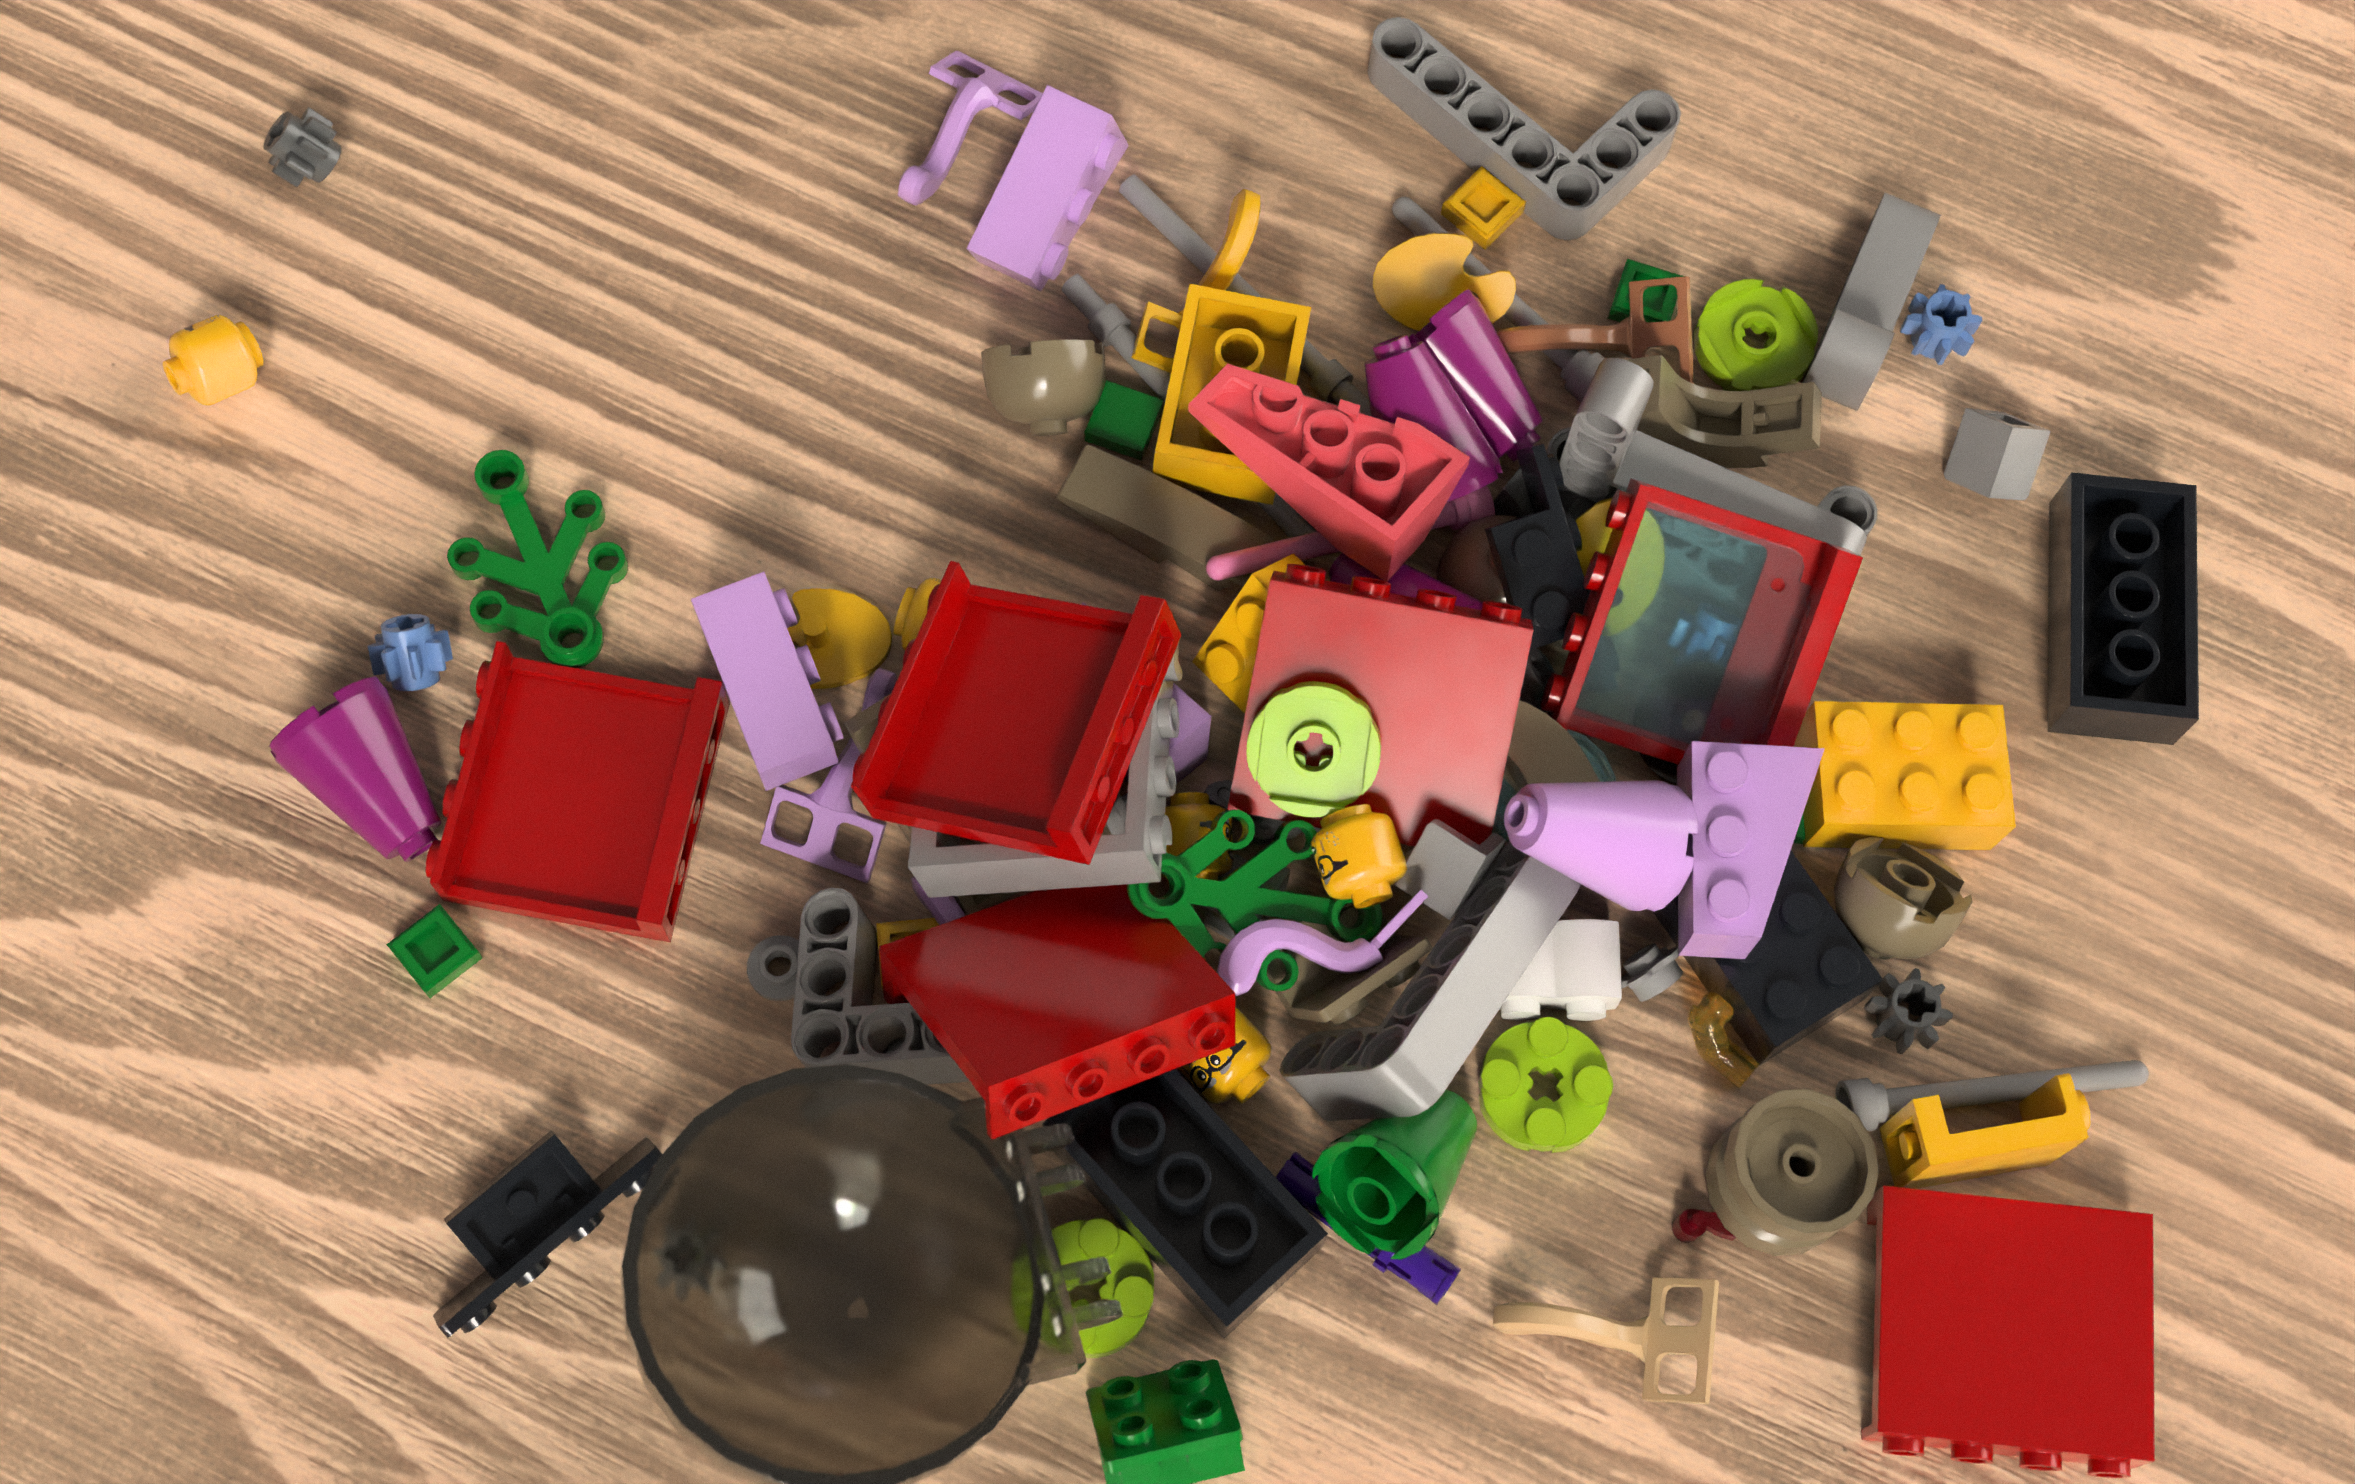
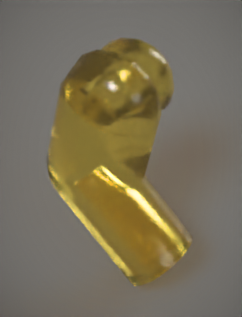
(1713, 1043)

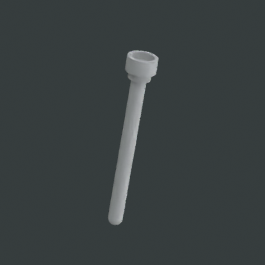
(1576, 365)
(1875, 1103)

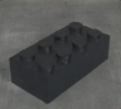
(2123, 609)
(1795, 975)
(1191, 1196)

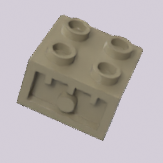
(1337, 996)

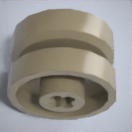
(1792, 1172)

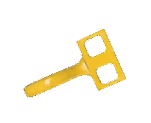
(1239, 236)

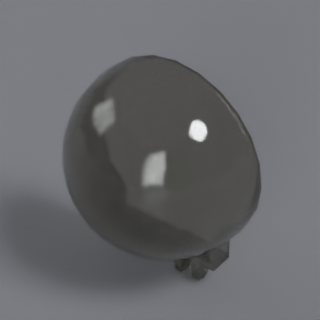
(849, 1278)

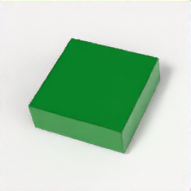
(1657, 300)
(1124, 420)
(434, 951)

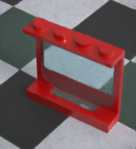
(1698, 628)

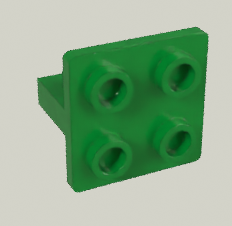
(1167, 1426)

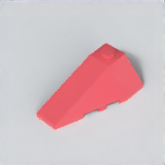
(1348, 474)

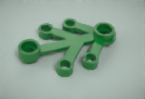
(542, 571)
(1240, 896)

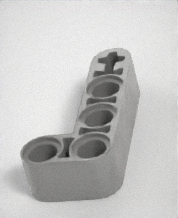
(1871, 301)

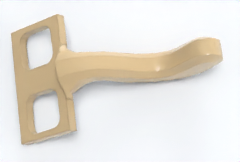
(1646, 1337)

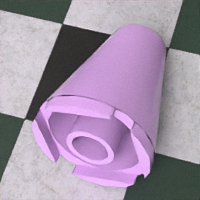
(1609, 836)

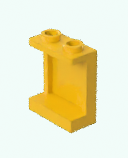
(1926, 1154)

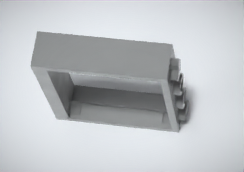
(1119, 859)

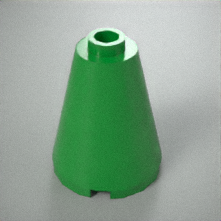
(1394, 1176)

